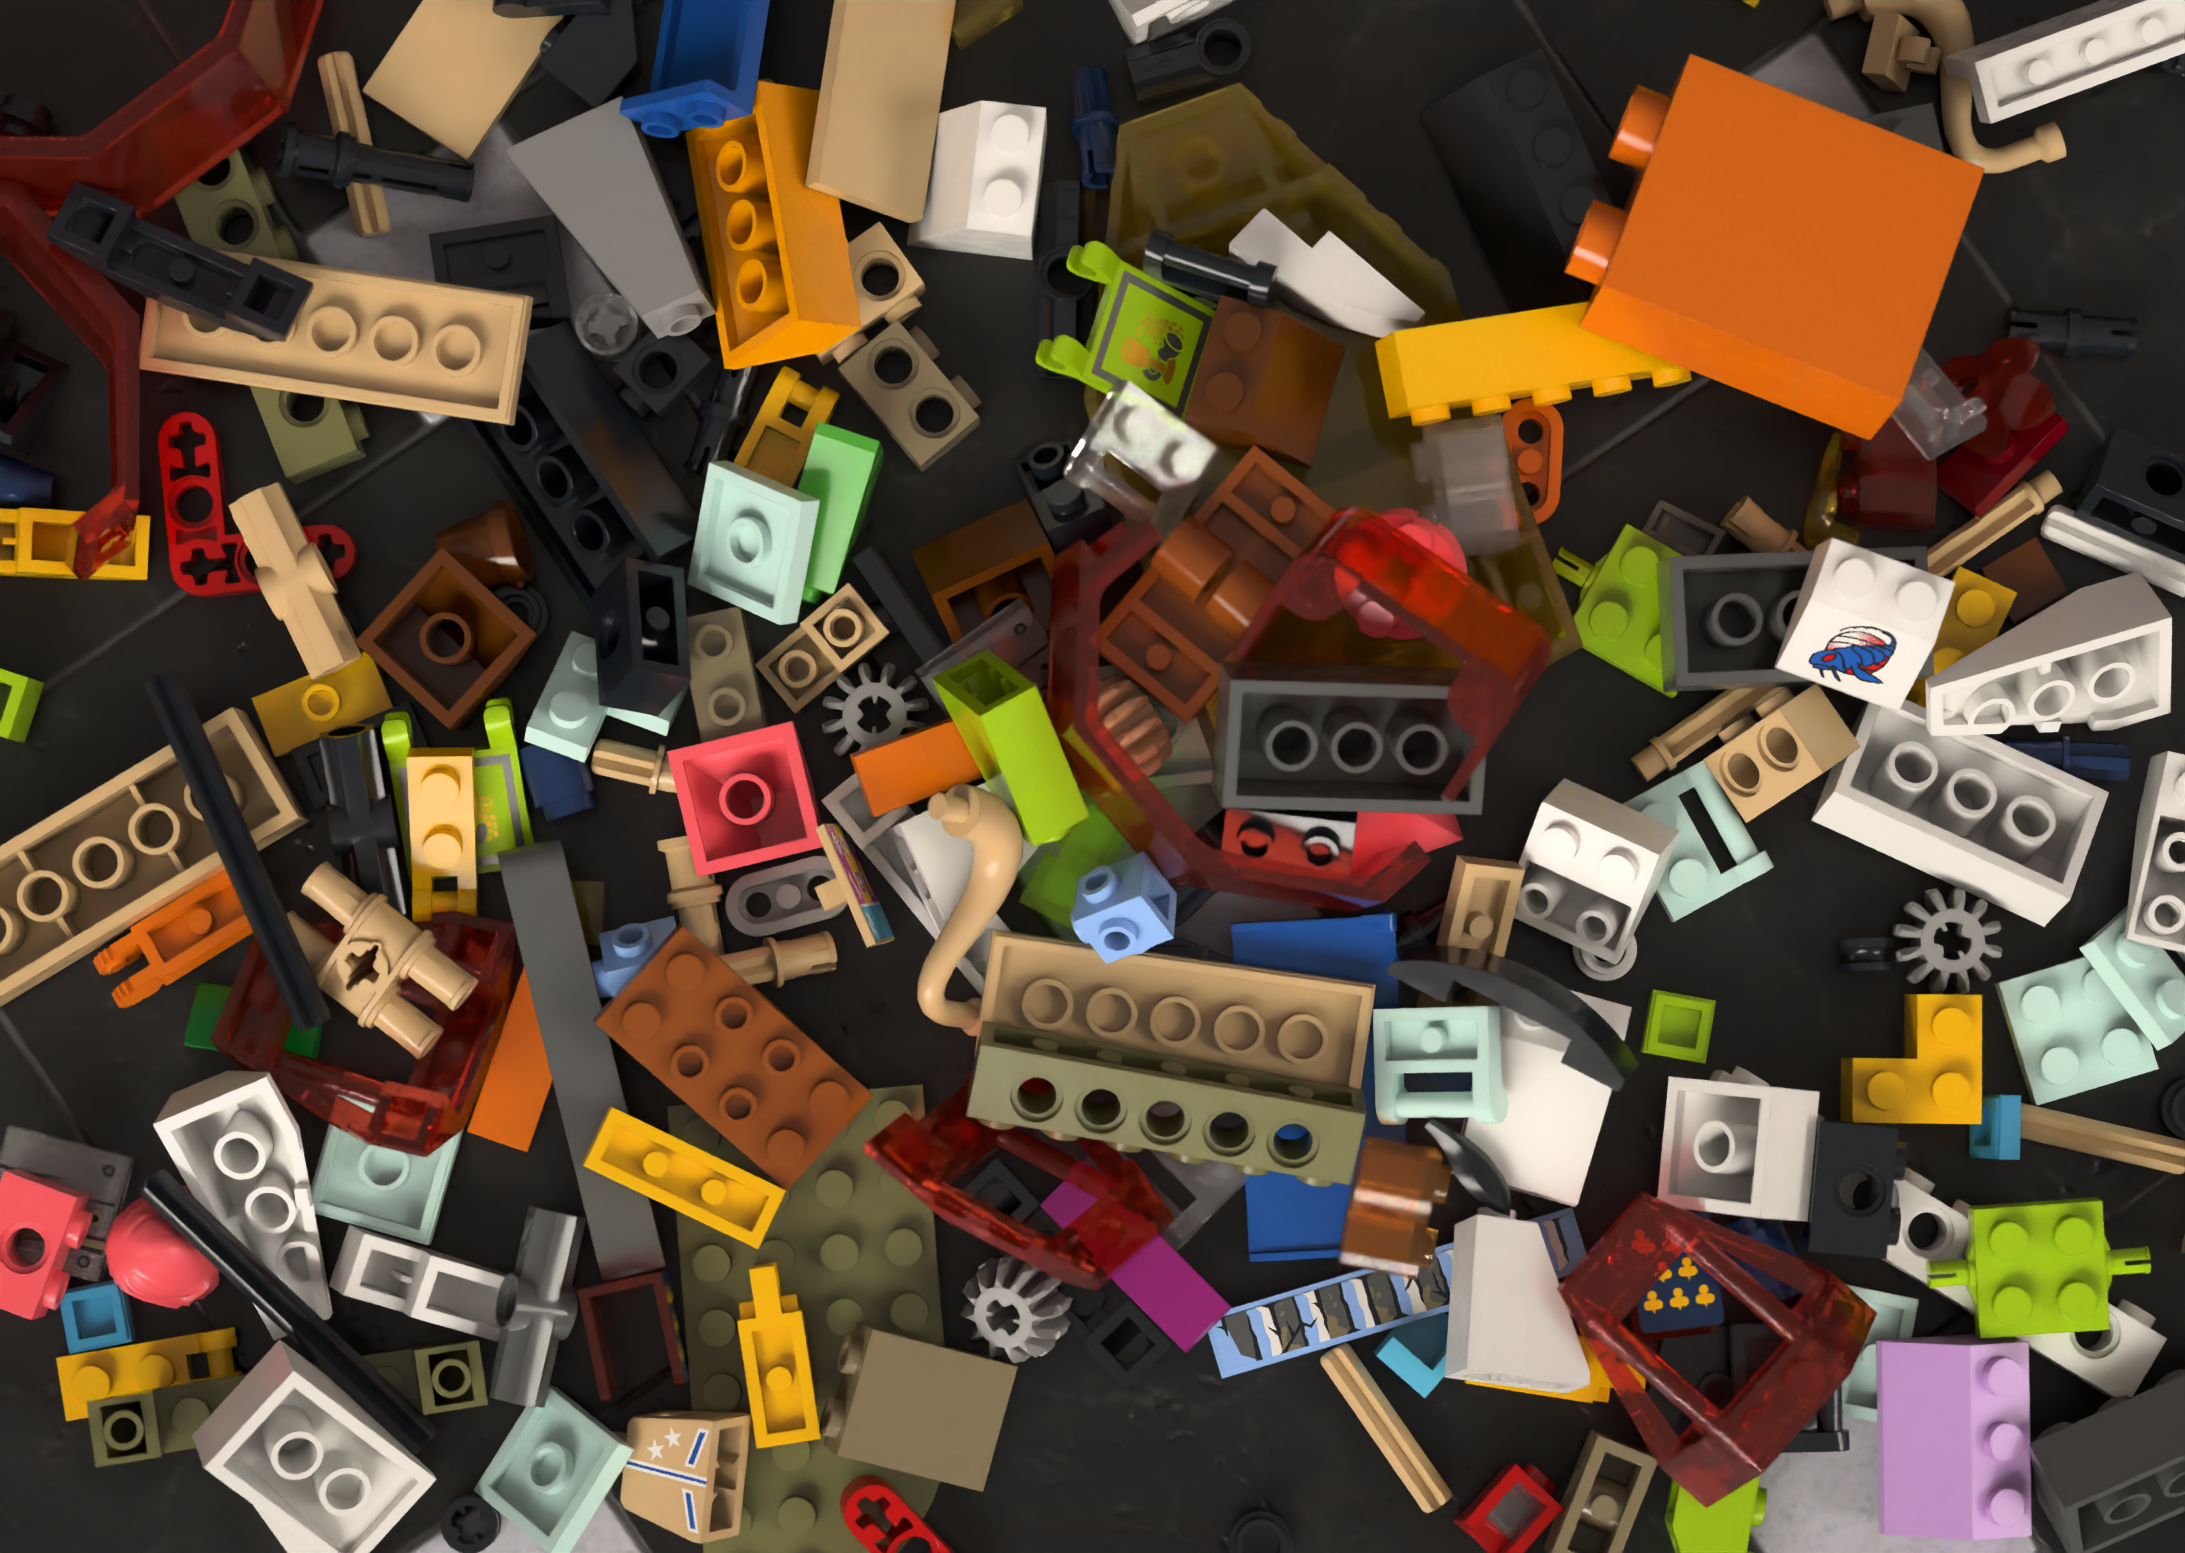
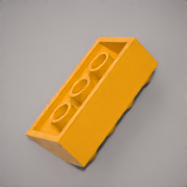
(767, 238)

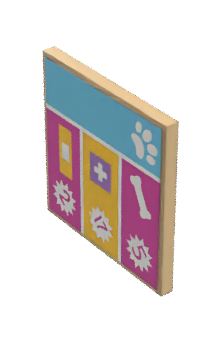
(851, 886)

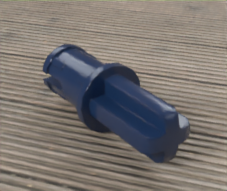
(1094, 125)
(2079, 758)

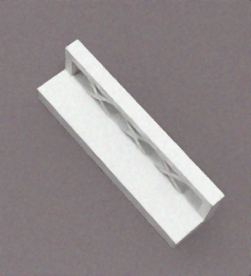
(2068, 54)

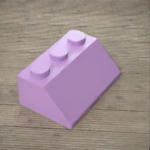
(1954, 1437)

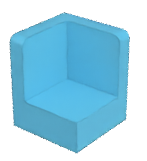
(1417, 1352)

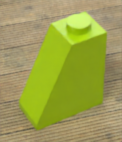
(1013, 744)

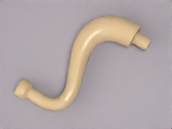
(1952, 32)
(998, 852)

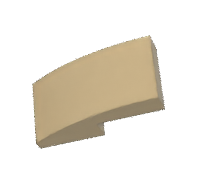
(822, 648)

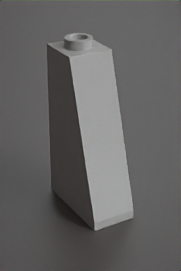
(614, 203)

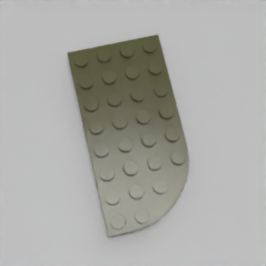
(852, 1253)

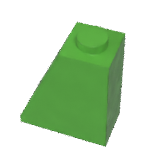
(842, 475)

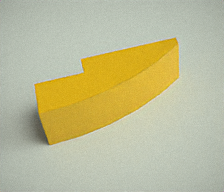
(37, 543)

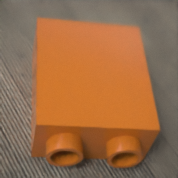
(1773, 244)

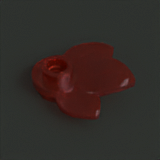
(2004, 384)

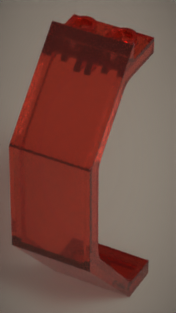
(183, 119)
(113, 335)
(1127, 793)

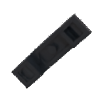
(176, 270)
(1594, 1044)
(1102, 1318)

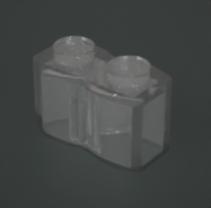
(1469, 483)

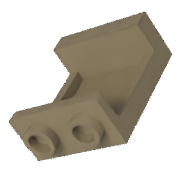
(917, 1406)

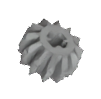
(854, 717)
(1963, 927)
(1016, 1308)

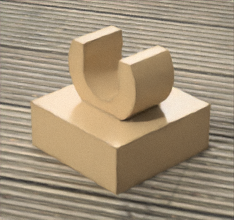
(1897, 51)

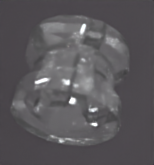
(604, 315)

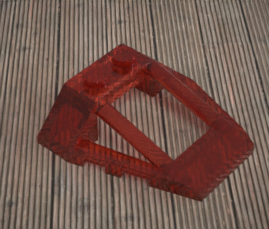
(442, 1083)
(1087, 1251)
(1744, 1439)

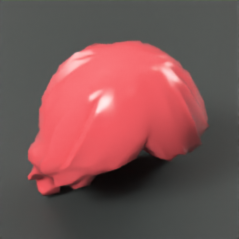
(155, 1260)

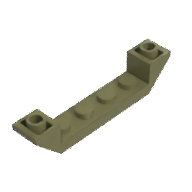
(166, 1417)

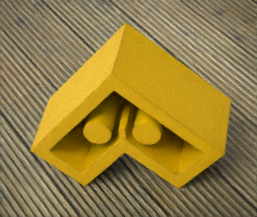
(1935, 1079)

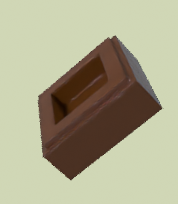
(2027, 573)

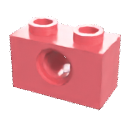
(62, 1222)

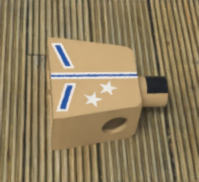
(687, 1471)

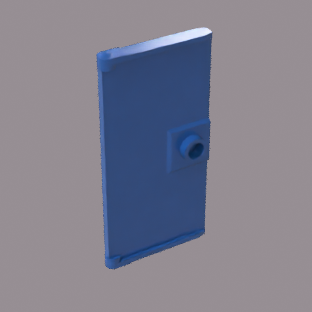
(1282, 1212)

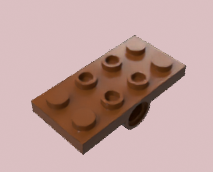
(1210, 583)
(733, 1057)

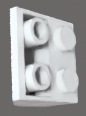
(1591, 869)

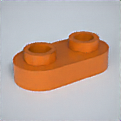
(1538, 462)

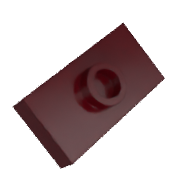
(1983, 481)

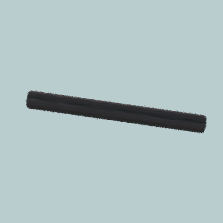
(237, 850)
(287, 1310)

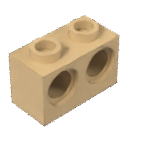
(867, 251)
(1781, 752)

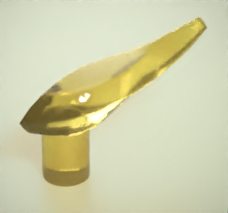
(1823, 503)

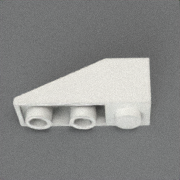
(2158, 862)

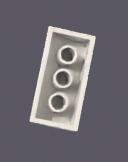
(1963, 810)

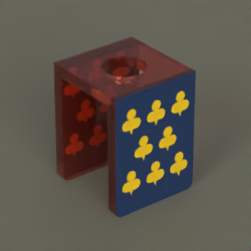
(1680, 1303)
(597, 1334)

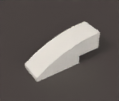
(1326, 279)
(418, 1282)

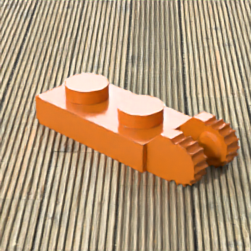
(177, 939)

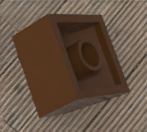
(1264, 382)
(988, 568)
(447, 640)

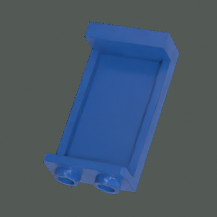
(702, 66)

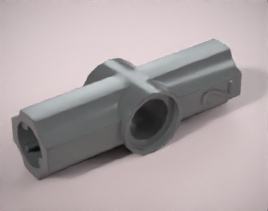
(536, 1307)

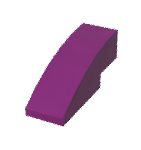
(1155, 1279)

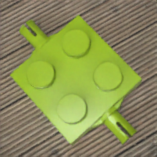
(1620, 604)
(2038, 1267)

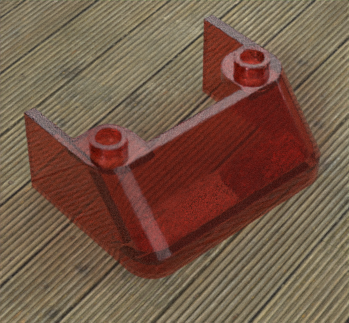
(1493, 639)

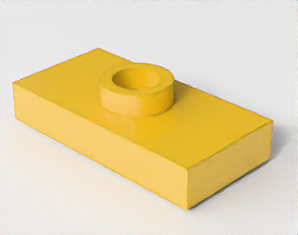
(309, 706)

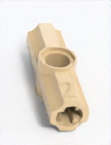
(296, 580)

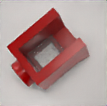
(1511, 1510)

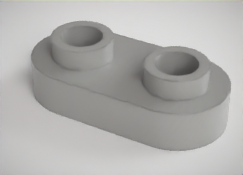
(789, 897)

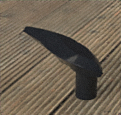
(1472, 1168)

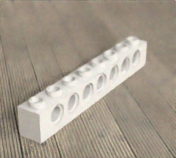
(2110, 1366)

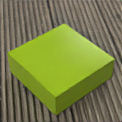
(1678, 1026)

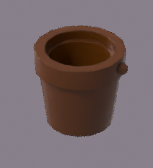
(491, 546)

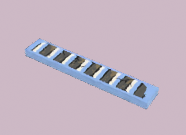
(1358, 1305)

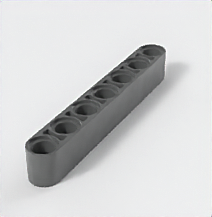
(576, 1048)

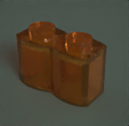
(1392, 1206)

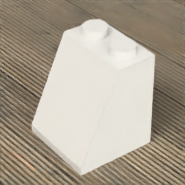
(984, 181)

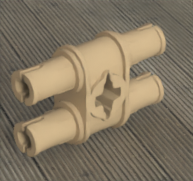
(401, 954)

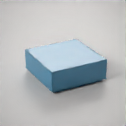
(2000, 1128)
(96, 1317)

